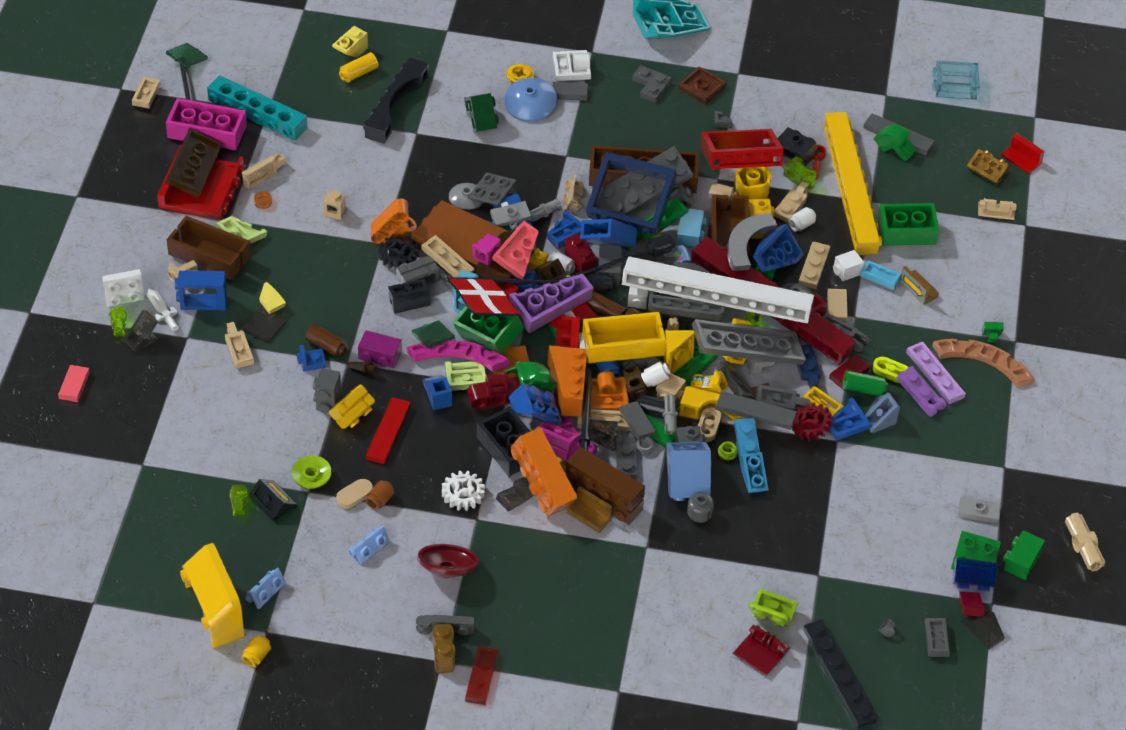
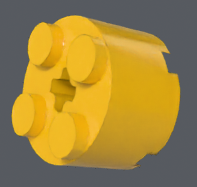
(753, 182)

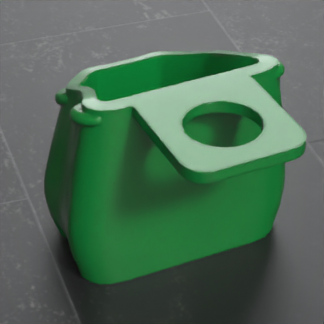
(534, 375)

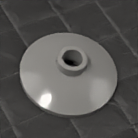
(459, 197)

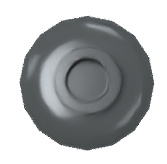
(700, 507)

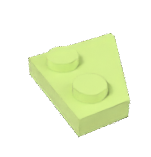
(241, 229)

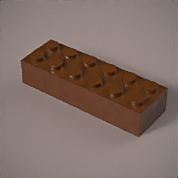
(598, 153)

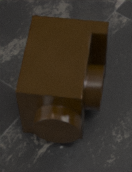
(550, 270)

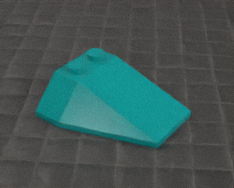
(668, 18)

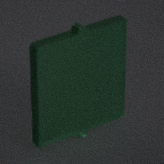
(186, 55)
(433, 334)

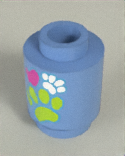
(681, 254)

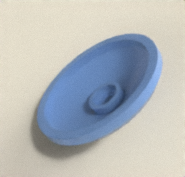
(533, 105)

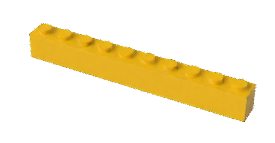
(851, 183)

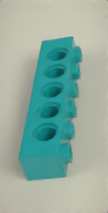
(258, 107)

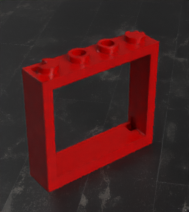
(746, 155)

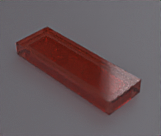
(481, 675)

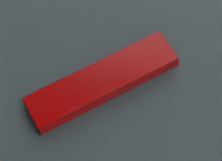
(388, 430)

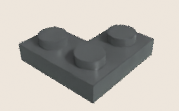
(654, 83)

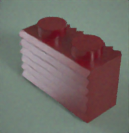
(581, 254)

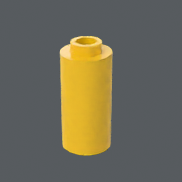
(358, 67)

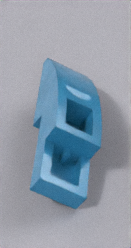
(750, 456)

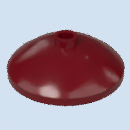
(447, 560)

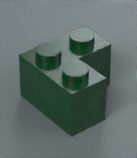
(481, 111)

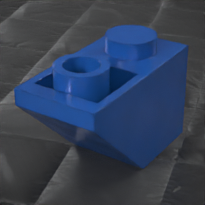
(438, 391)

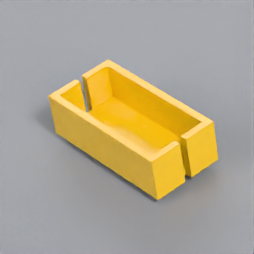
(624, 337)

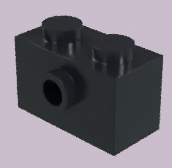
(798, 145)

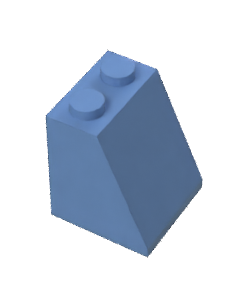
(688, 469)

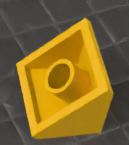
(678, 348)

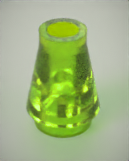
(118, 320)
(239, 497)

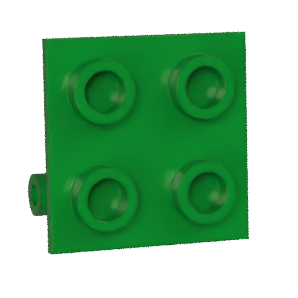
(976, 548)

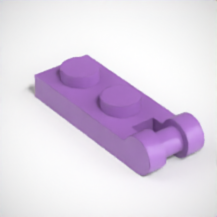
(921, 391)

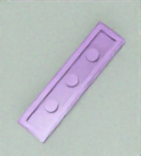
(935, 373)

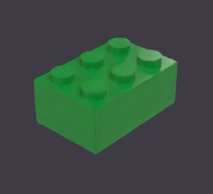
(908, 224)
(487, 330)

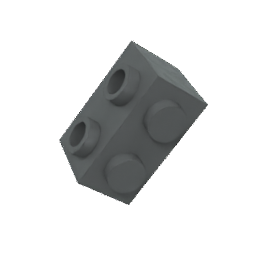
(327, 389)

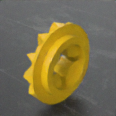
(517, 69)

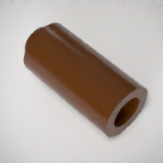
(605, 306)
(326, 340)

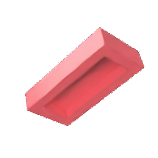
(73, 383)

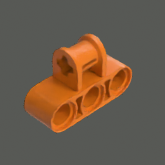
(392, 222)

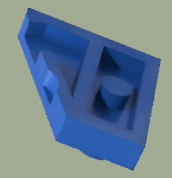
(562, 229)
(849, 421)

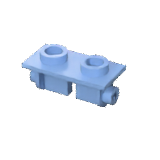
(372, 543)
(268, 587)

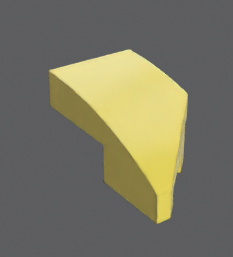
(271, 299)

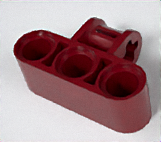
(493, 391)

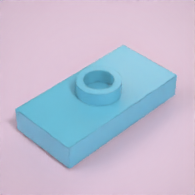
(880, 275)

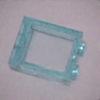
(956, 90)

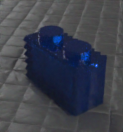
(975, 574)

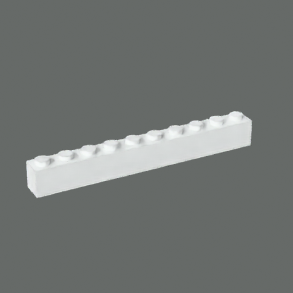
(717, 289)

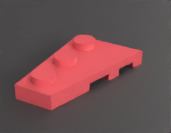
(517, 249)

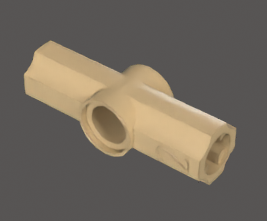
(1085, 542)

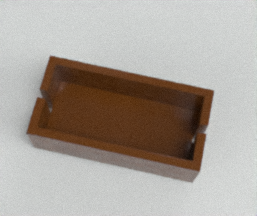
(724, 220)
(209, 247)
(606, 483)

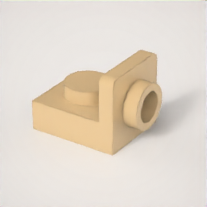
(174, 271)

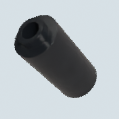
(654, 406)

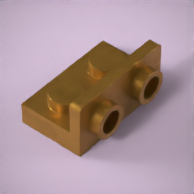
(988, 167)

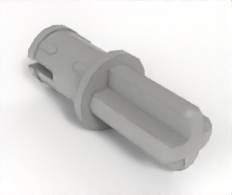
(545, 209)
(670, 415)

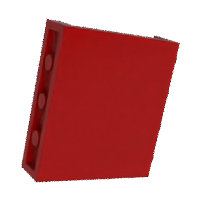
(215, 194)

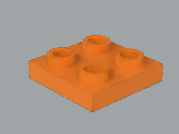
(608, 392)

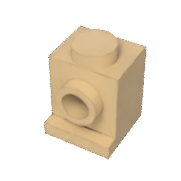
(335, 200)

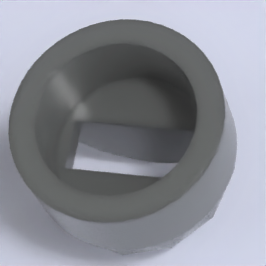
(888, 628)

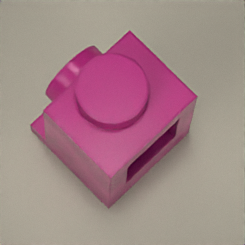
(485, 249)

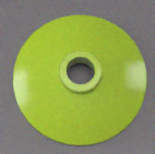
(308, 466)

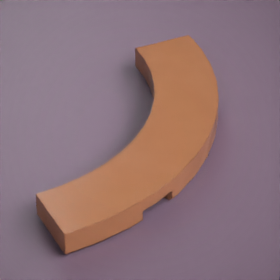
(986, 353)

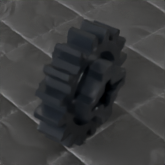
(398, 251)

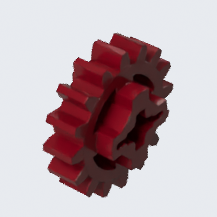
(810, 422)

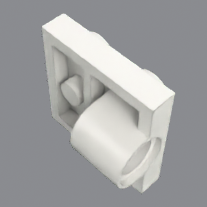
(571, 65)
(123, 287)

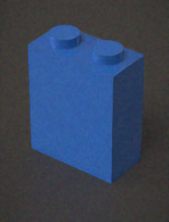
(608, 232)

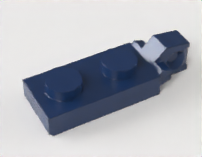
(810, 369)

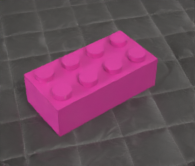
(214, 121)

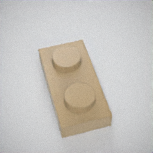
(146, 92)

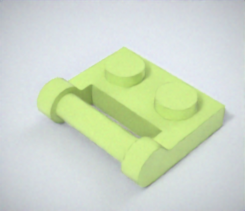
(464, 374)

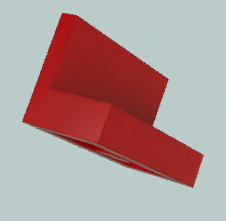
(1023, 154)

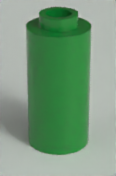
(864, 383)

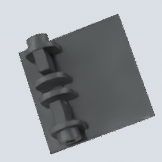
(493, 189)

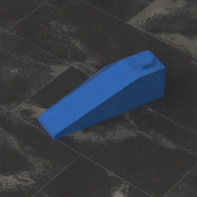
(777, 249)

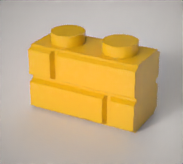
(353, 405)

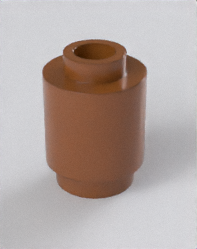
(379, 495)

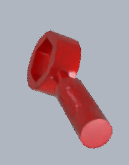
(816, 164)

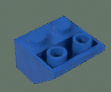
(535, 404)

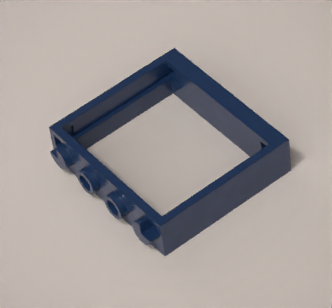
(638, 167)

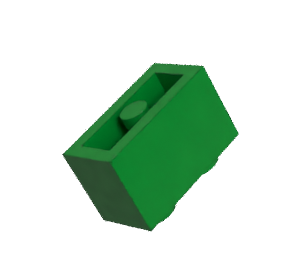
(1023, 555)

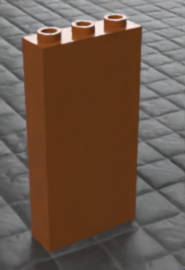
(455, 229)

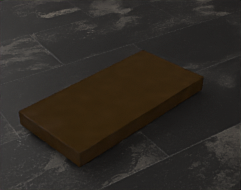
(193, 163)

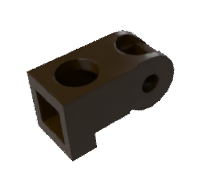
(635, 383)

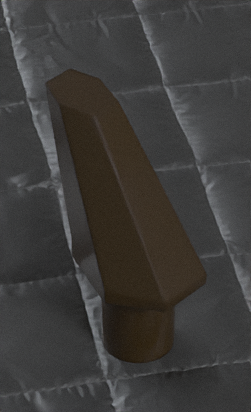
(366, 367)

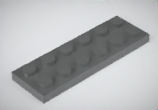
(637, 190)
(748, 342)

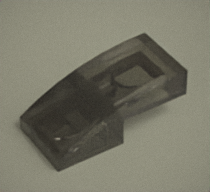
(515, 495)

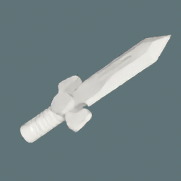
(163, 309)

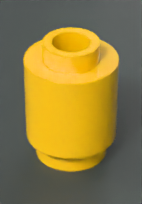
(256, 651)

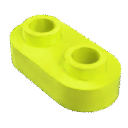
(888, 368)

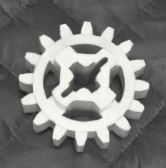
(463, 490)

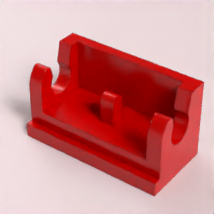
(567, 332)

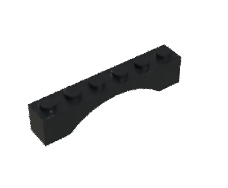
(411, 77)

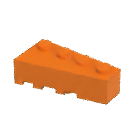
(568, 371)

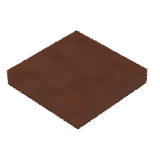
(702, 85)

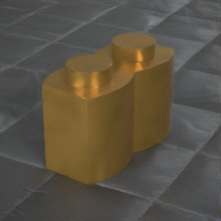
(443, 648)

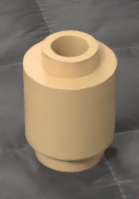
(720, 189)

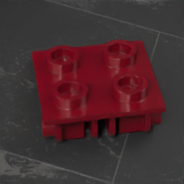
(761, 650)

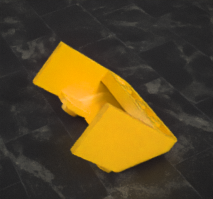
(215, 594)

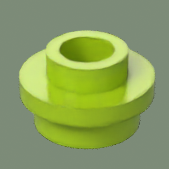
(727, 451)

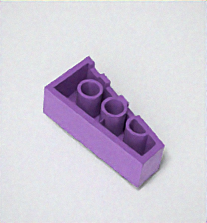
(550, 301)

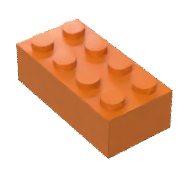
(543, 472)

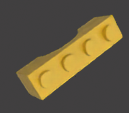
(697, 400)

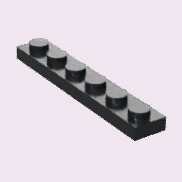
(840, 674)

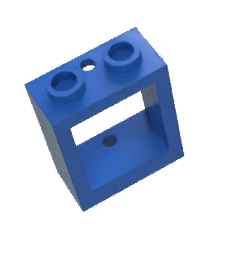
(201, 279)

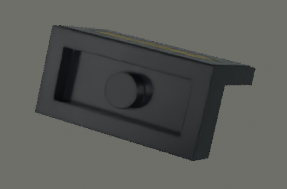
(271, 498)

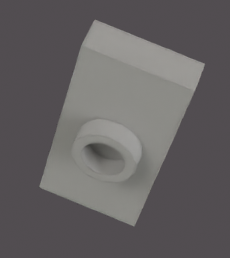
(510, 214)
(979, 510)

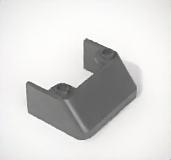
(684, 309)

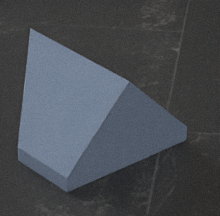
(882, 413)

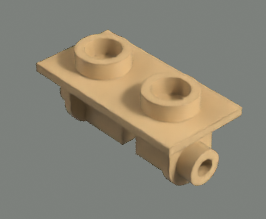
(573, 194)
(989, 208)

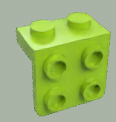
(774, 607)

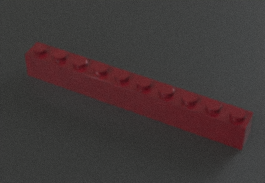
(818, 331)

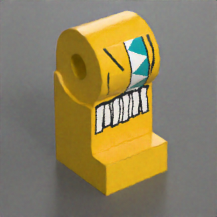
(711, 383)

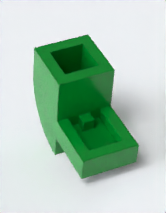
(895, 137)

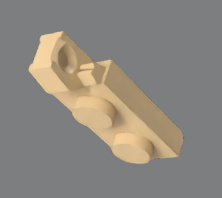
(263, 170)
(792, 202)
(238, 347)

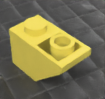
(353, 42)

